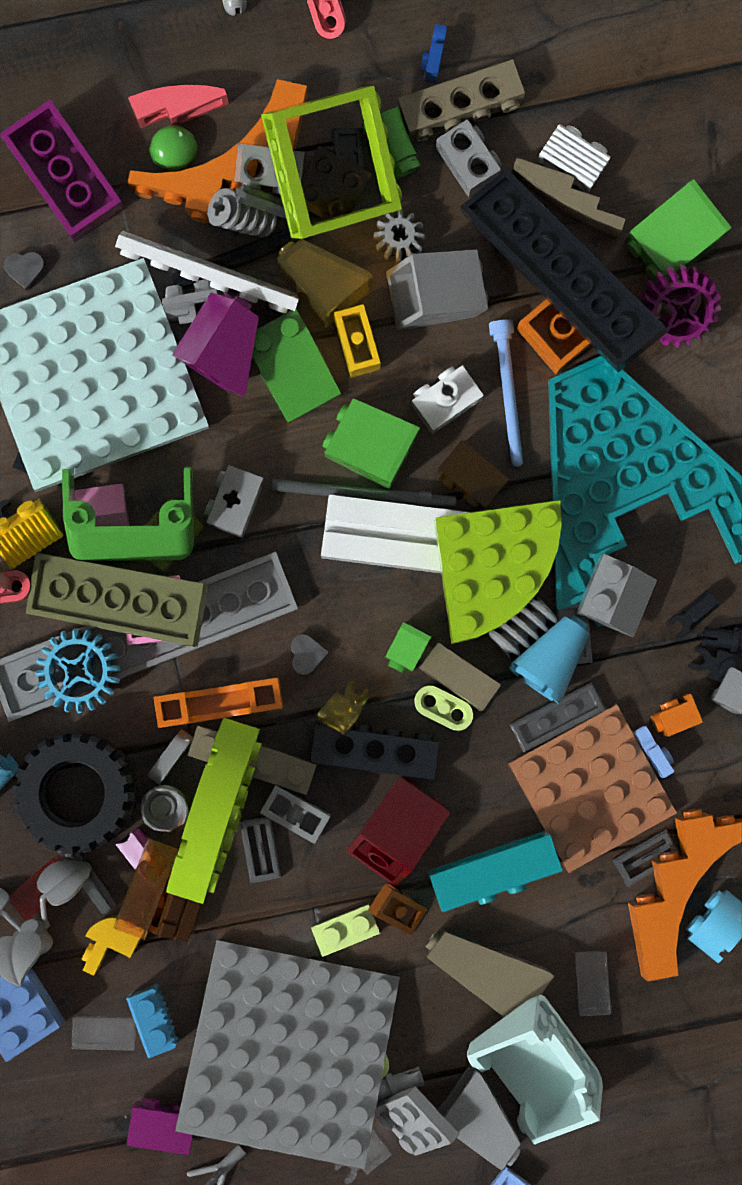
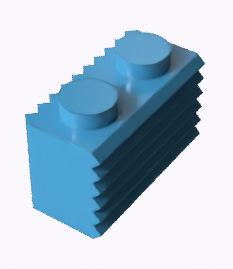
(152, 1020)

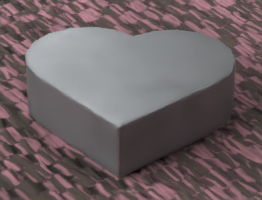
(24, 268)
(307, 654)

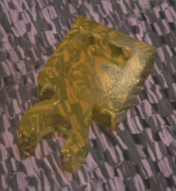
(342, 710)

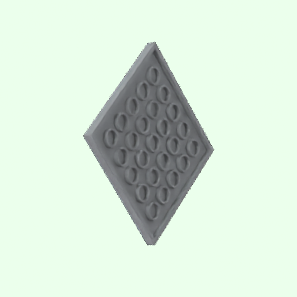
(288, 1055)

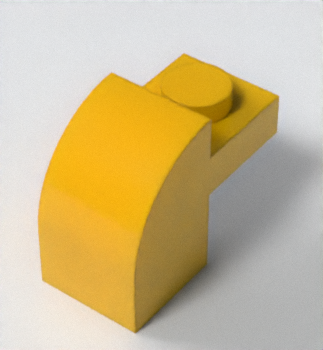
(106, 938)

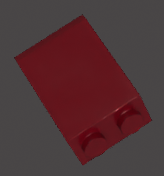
(398, 831)

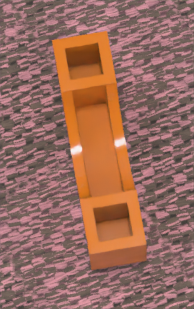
(218, 702)

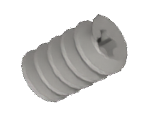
(233, 215)
(523, 627)

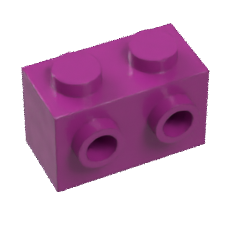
(154, 1127)

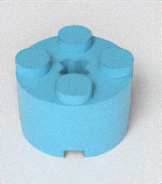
(719, 927)

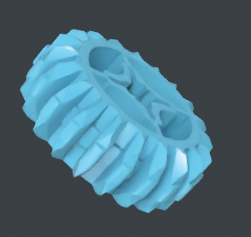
(70, 682)

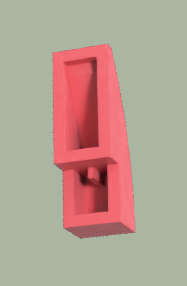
(177, 102)

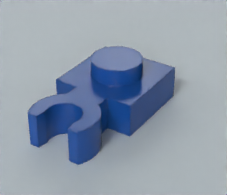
(432, 59)

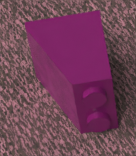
(221, 342)

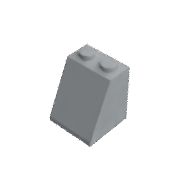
(437, 288)
(481, 1119)

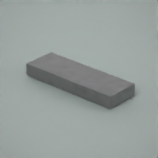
(557, 718)

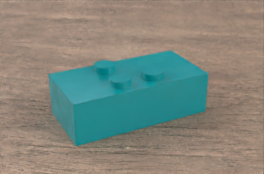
(495, 871)

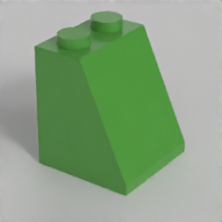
(678, 231)
(370, 442)

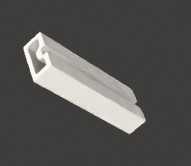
(382, 533)

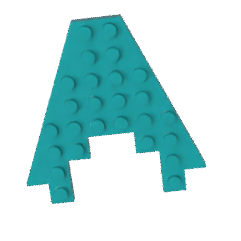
(616, 453)

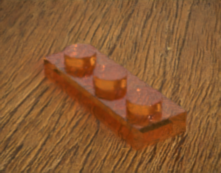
(146, 888)

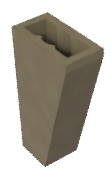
(487, 972)

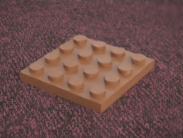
(592, 788)

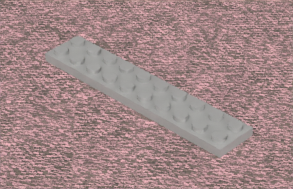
(233, 604)

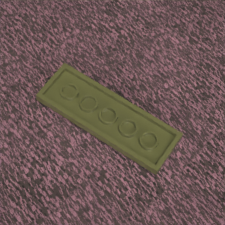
(117, 599)

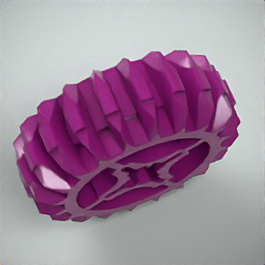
(691, 286)

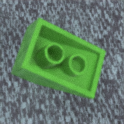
(292, 366)

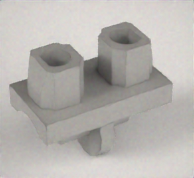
(183, 306)

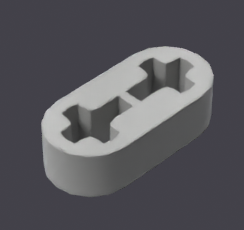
(170, 757)

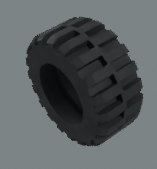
(33, 798)

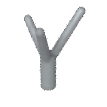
(221, 1168)

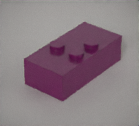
(62, 170)

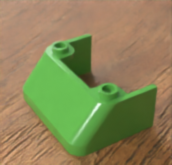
(168, 541)

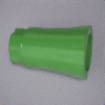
(399, 143)

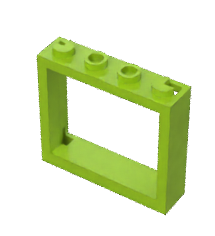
(287, 171)

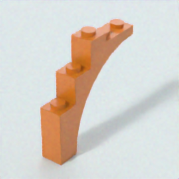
(200, 183)
(658, 918)

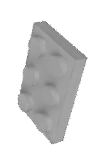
(415, 1122)

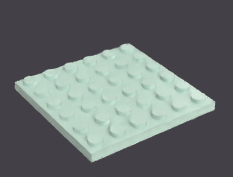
(93, 375)

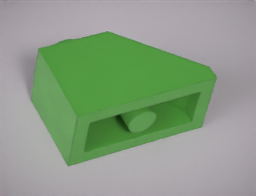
(407, 648)

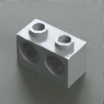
(462, 160)
(267, 173)

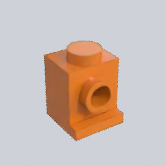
(676, 716)

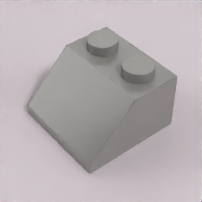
(616, 595)

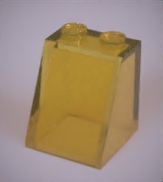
(323, 279)

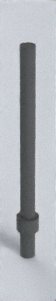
(423, 498)

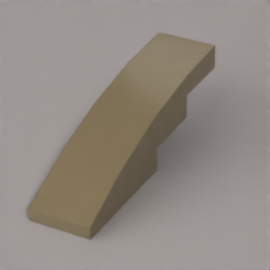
(557, 190)

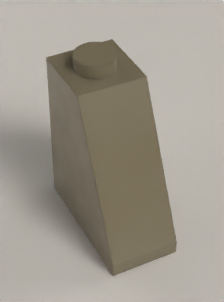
(458, 676)

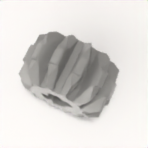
(397, 225)

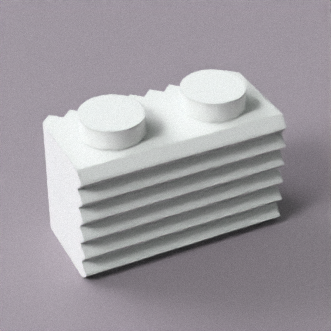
(574, 156)

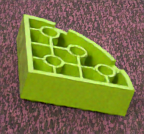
(494, 563)
(215, 811)

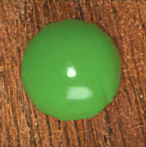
(173, 148)

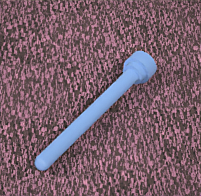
(502, 333)

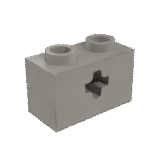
(247, 488)
(295, 813)

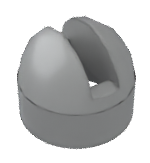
(230, 5)

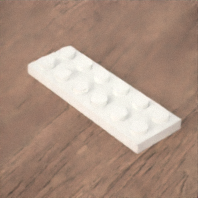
(194, 267)

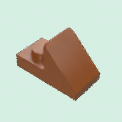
(397, 909)

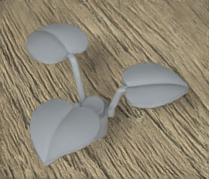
(20, 952)

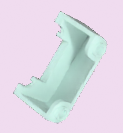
(542, 1070)

